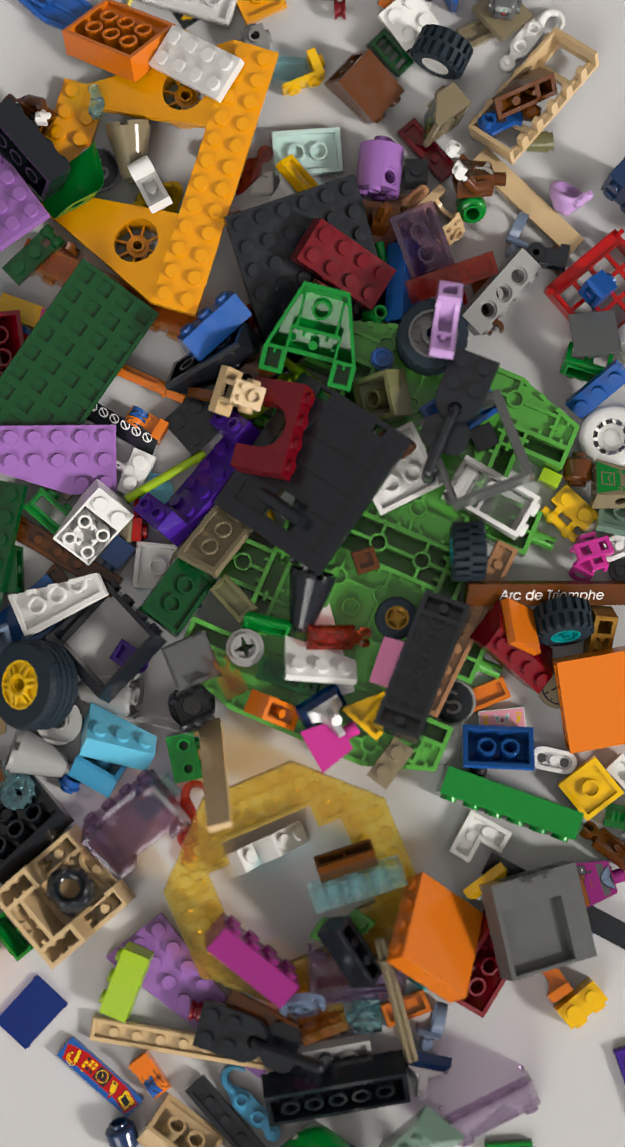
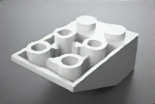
(93, 522)

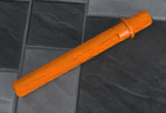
(149, 382)

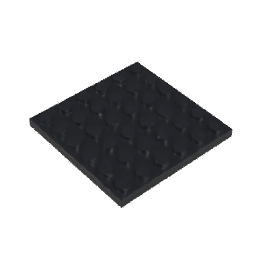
(269, 233)

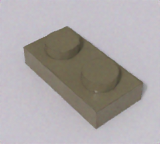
(390, 762)

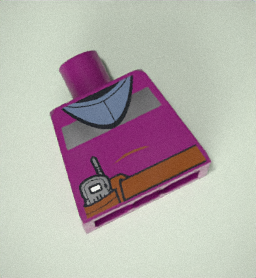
(598, 881)

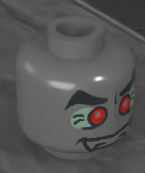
(504, 9)

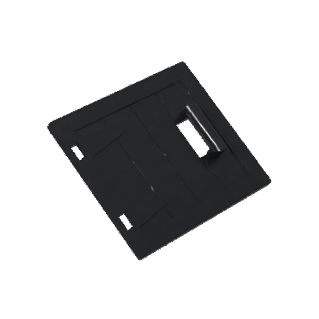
(334, 475)

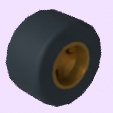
(395, 617)

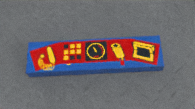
(100, 1076)

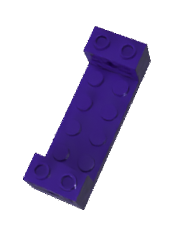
(198, 492)

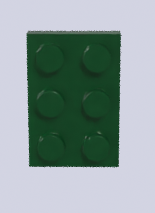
(177, 596)

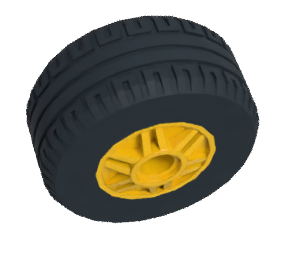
(36, 685)

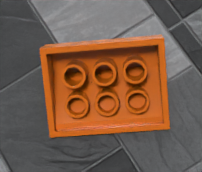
(116, 38)

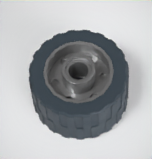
(413, 342)

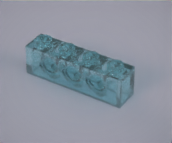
(358, 885)

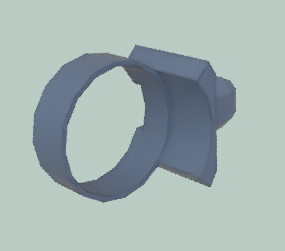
(514, 234)
(435, 1029)

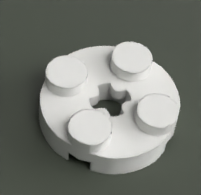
(67, 732)

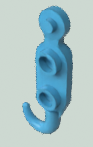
(248, 1105)

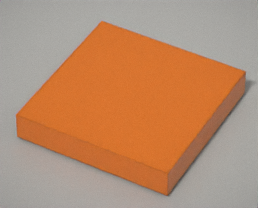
(520, 626)

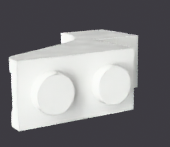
(265, 849)

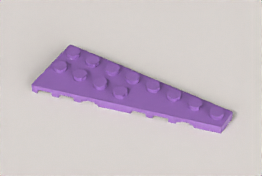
(172, 971)

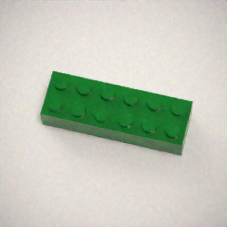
(510, 802)

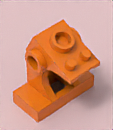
(557, 985)

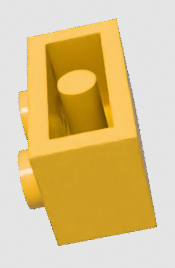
(580, 1003)

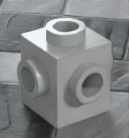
(256, 35)

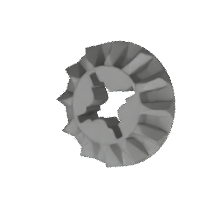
(234, 643)

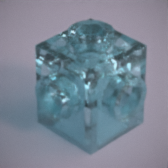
(365, 1016)

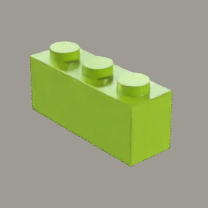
(125, 981)

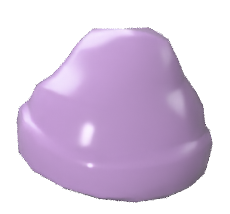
(567, 197)

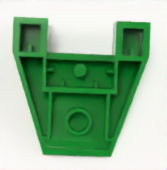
(318, 327)

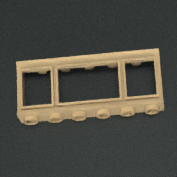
(538, 58)

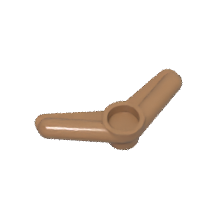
(412, 198)

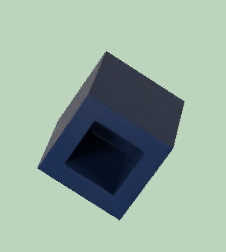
(117, 554)

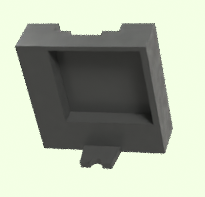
(538, 920)

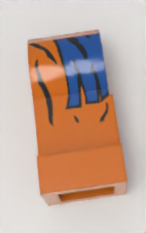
(154, 425)
(150, 1074)

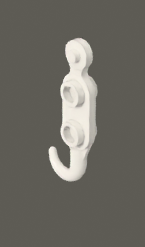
(528, 37)

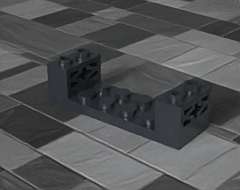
(421, 667)

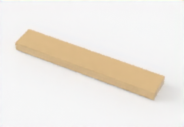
(529, 202)
(215, 776)

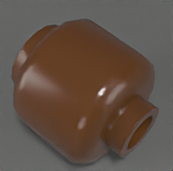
(578, 470)

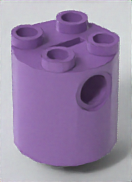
(379, 168)

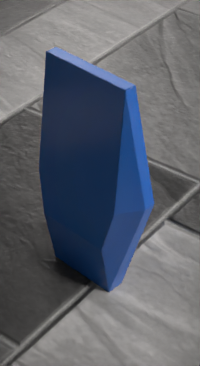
(57, 12)

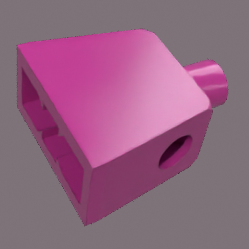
(327, 746)

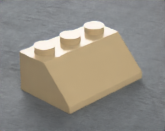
(178, 1127)

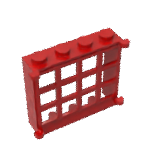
(583, 265)

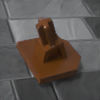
(378, 219)

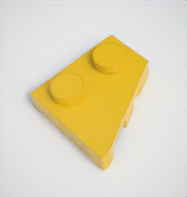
(364, 713)

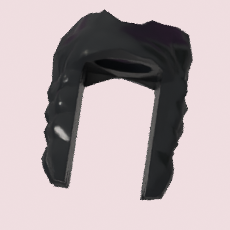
(196, 720)
(72, 904)

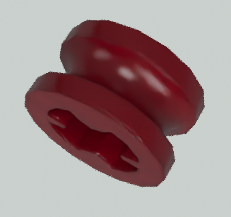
(339, 9)
(195, 1010)

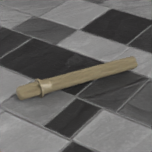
(396, 1001)

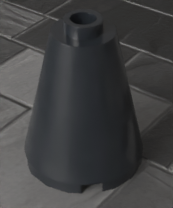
(308, 596)

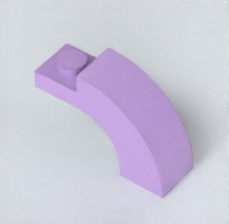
(445, 319)

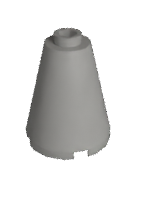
(124, 703)
(35, 756)

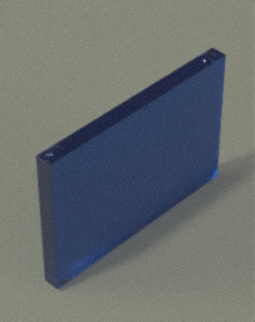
(32, 1011)

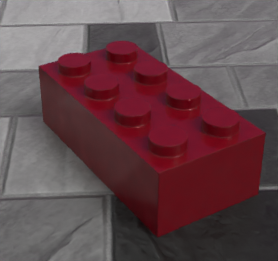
(342, 263)

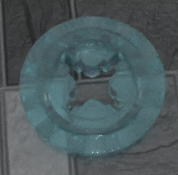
(9, 796)

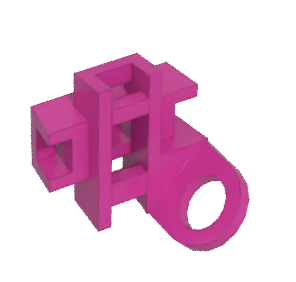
(584, 563)

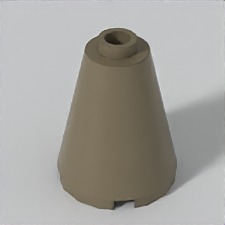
(129, 143)

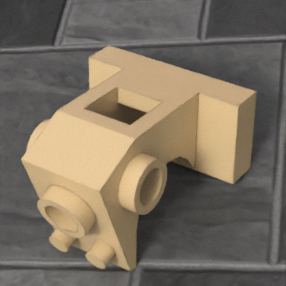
(455, 228)
(240, 394)

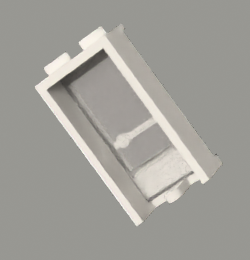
(505, 511)

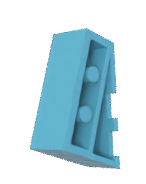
(115, 740)

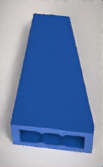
(397, 297)

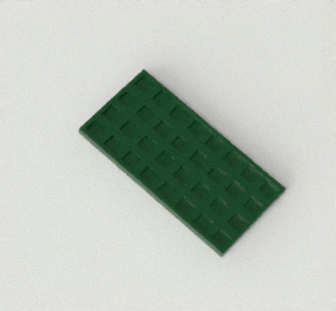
(73, 351)

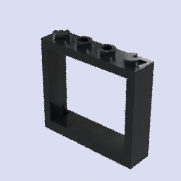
(70, 624)

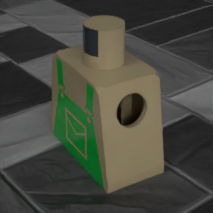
(607, 485)

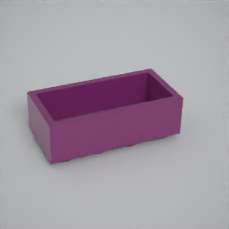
(252, 959)

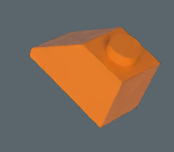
(272, 710)

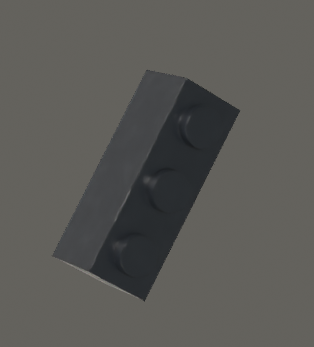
(350, 951)

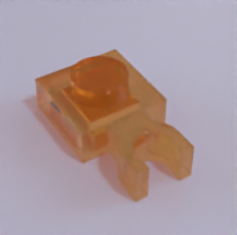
(231, 681)

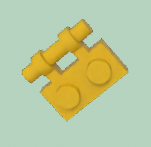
(574, 508)

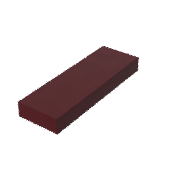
(439, 162)

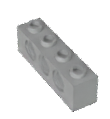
(527, 271)

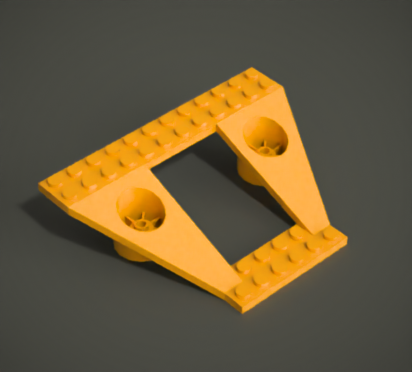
(187, 240)

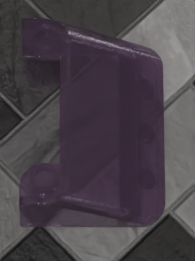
(494, 1108)

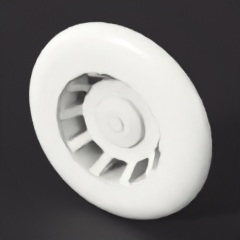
(610, 436)

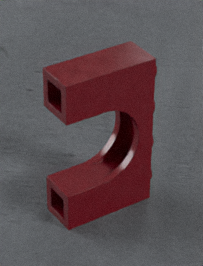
(279, 458)

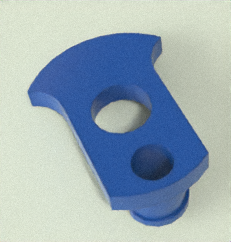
(489, 125)

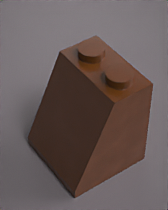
(365, 86)

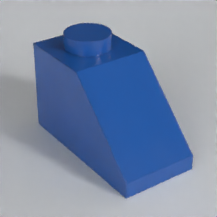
(598, 288)

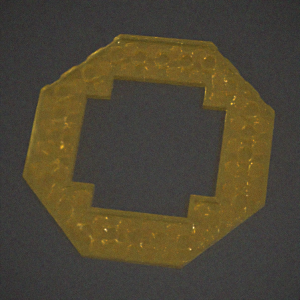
(259, 802)

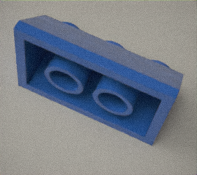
(213, 325)
(497, 747)

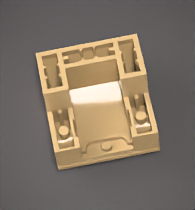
(41, 920)

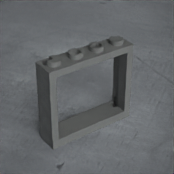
(493, 399)

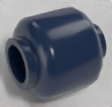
(122, 1133)

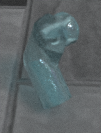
(96, 102)

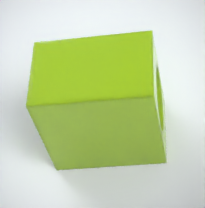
(549, 478)

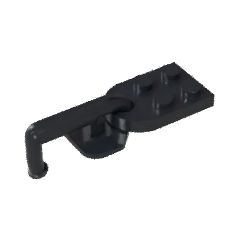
(464, 386)
(228, 1033)

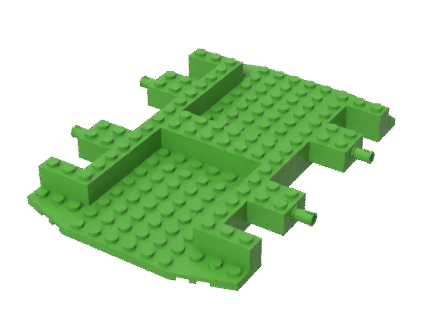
(408, 546)

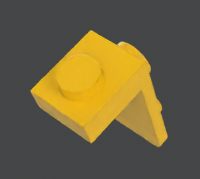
(312, 79)

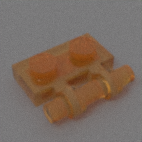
(324, 1024)

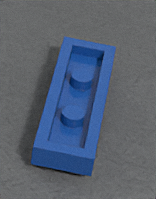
(597, 389)

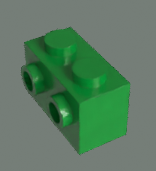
(184, 757)

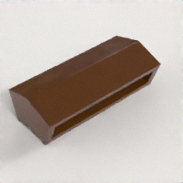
(345, 860)

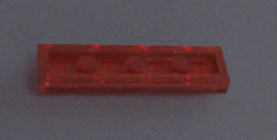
(462, 272)

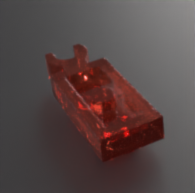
(336, 637)

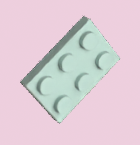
(314, 149)

